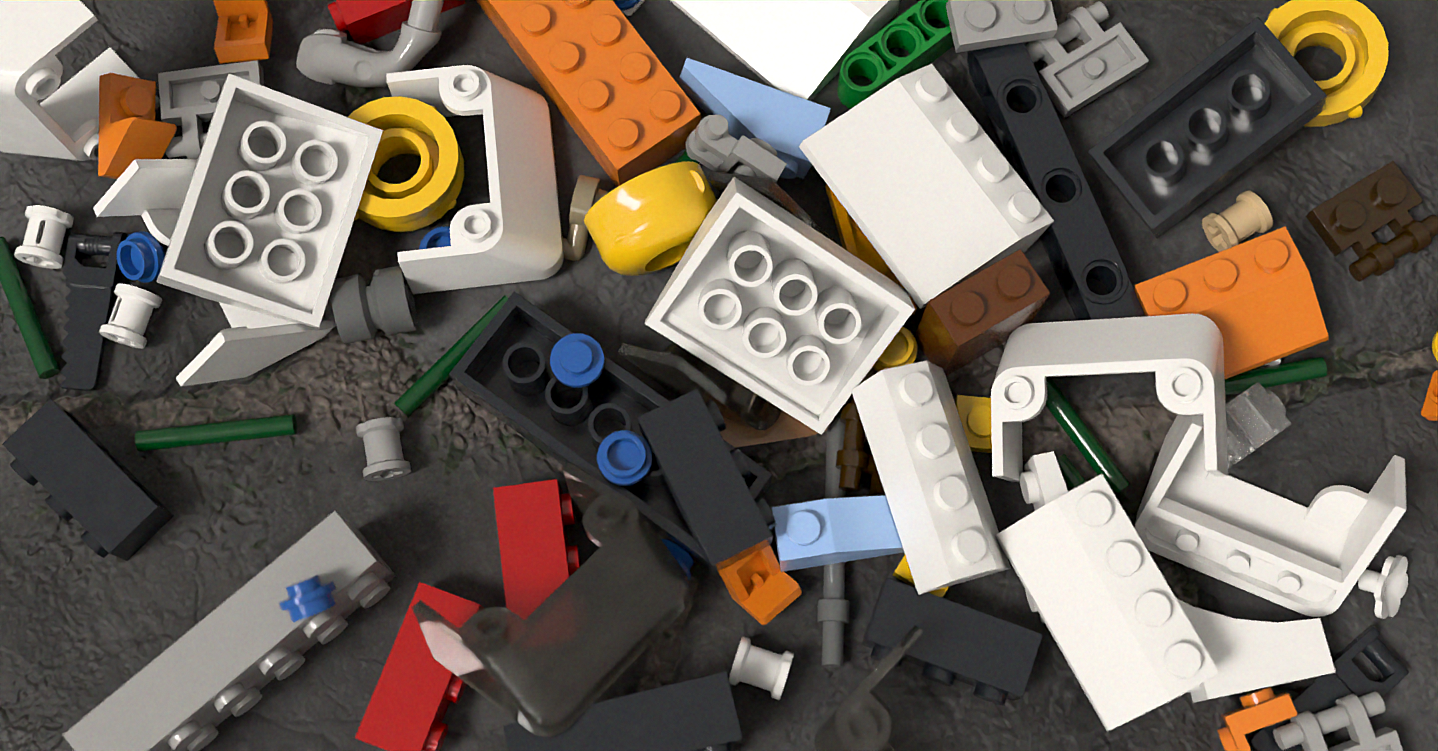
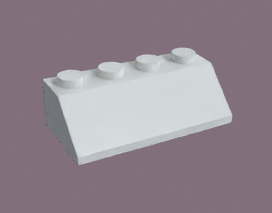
(929, 476)
(1106, 603)

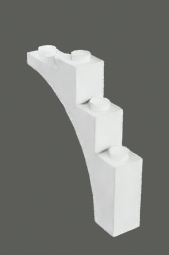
(1244, 651)

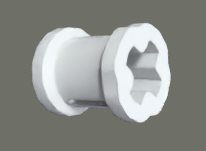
(44, 237)
(130, 315)
(760, 668)

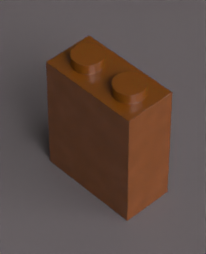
(980, 312)

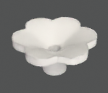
(1387, 586)

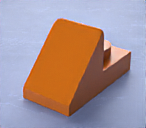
(128, 124)

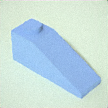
(756, 111)
(834, 531)

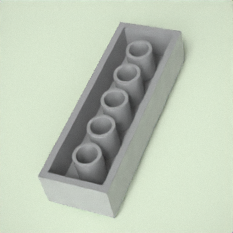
(237, 649)

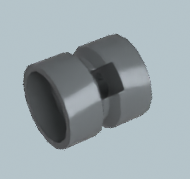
(373, 304)

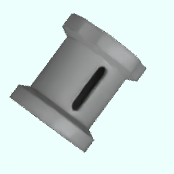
(383, 449)

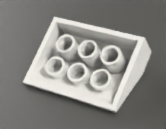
(791, 42)
(926, 184)
(270, 204)
(779, 307)

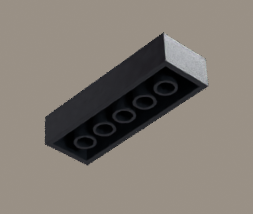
(513, 380)

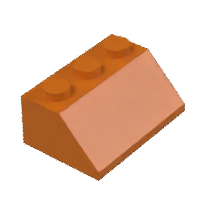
(1252, 293)

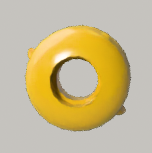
(1348, 31)
(410, 129)
(651, 218)

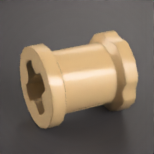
(1237, 221)

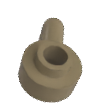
(585, 195)

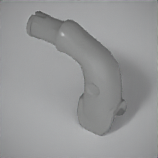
(332, 58)

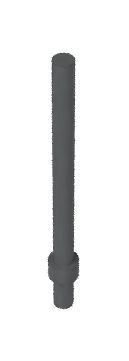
(833, 609)

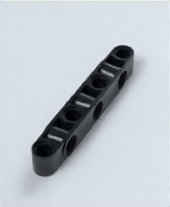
(1044, 159)

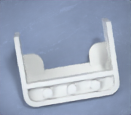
(29, 71)
(520, 228)
(256, 340)
(1180, 349)
(1260, 539)

